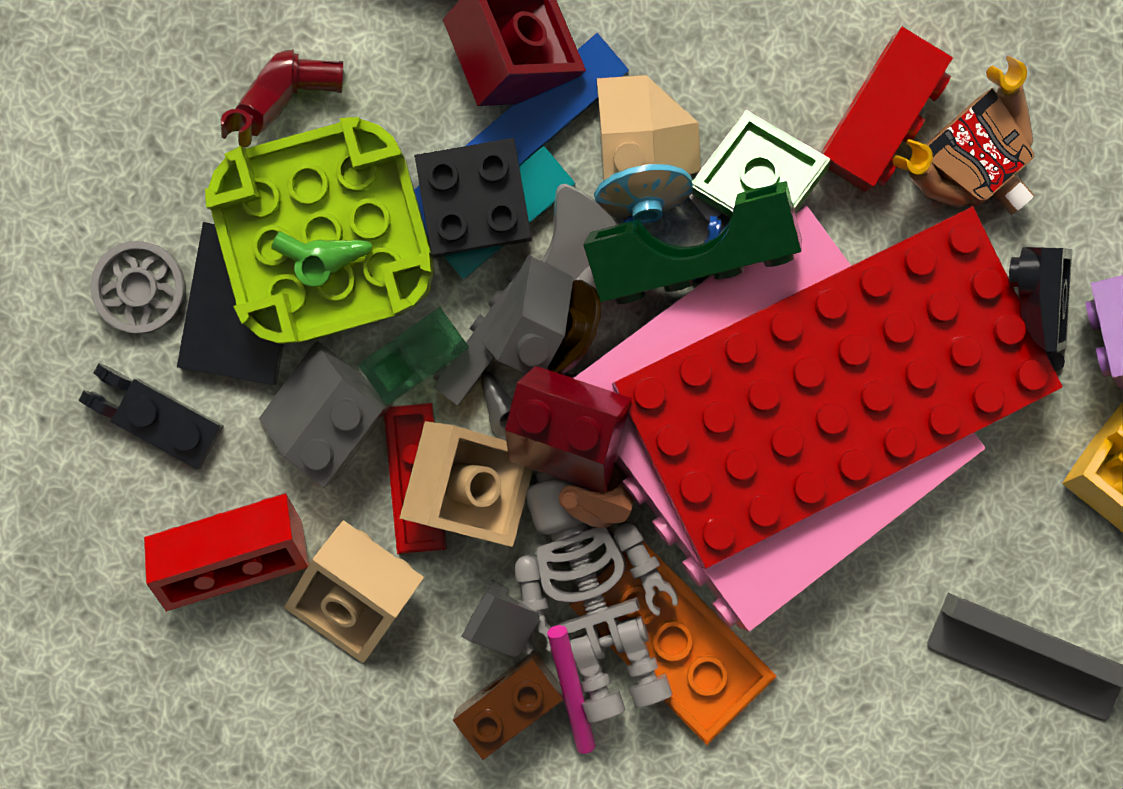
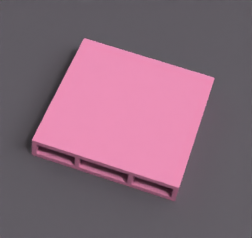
(781, 566)

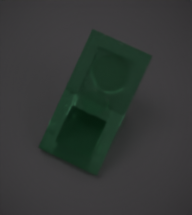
(413, 356)

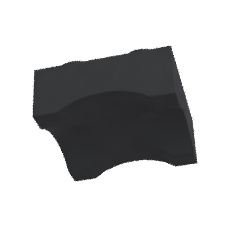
(473, 197)

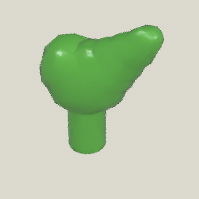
(319, 257)

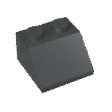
(323, 414)

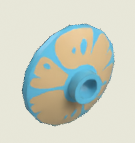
(644, 192)

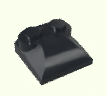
(1044, 293)

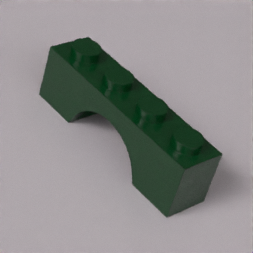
(632, 260)

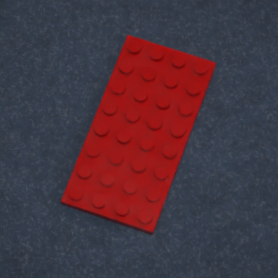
(836, 387)

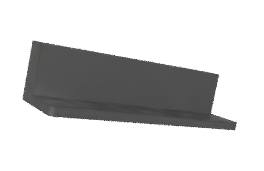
(1027, 656)

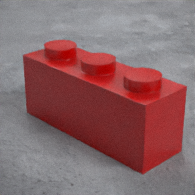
(887, 110)
(225, 552)

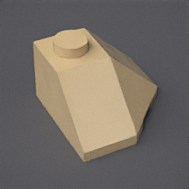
(644, 127)

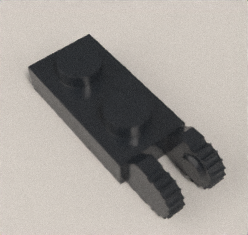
(155, 417)

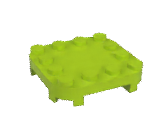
(323, 186)

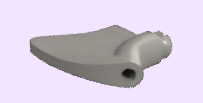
(573, 221)

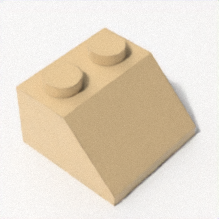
(466, 484)
(353, 591)

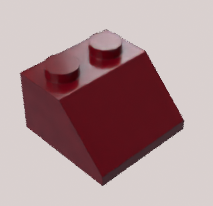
(512, 48)
(566, 428)

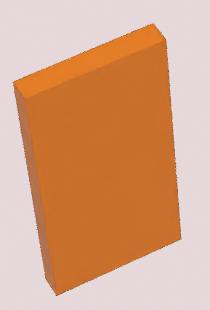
(703, 659)

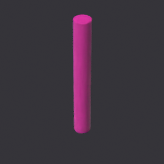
(571, 688)

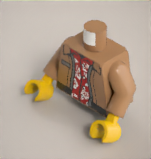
(979, 148)

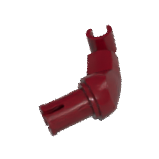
(274, 90)

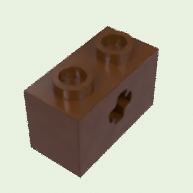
(508, 705)

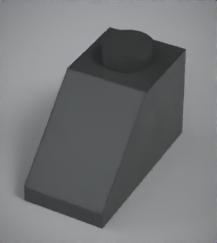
(531, 317)

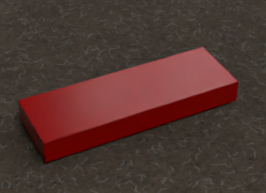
(403, 434)

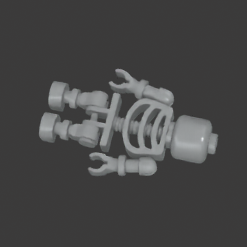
(627, 635)

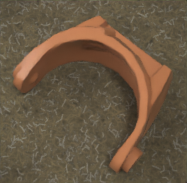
(598, 508)

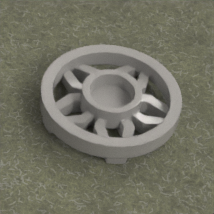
(137, 287)

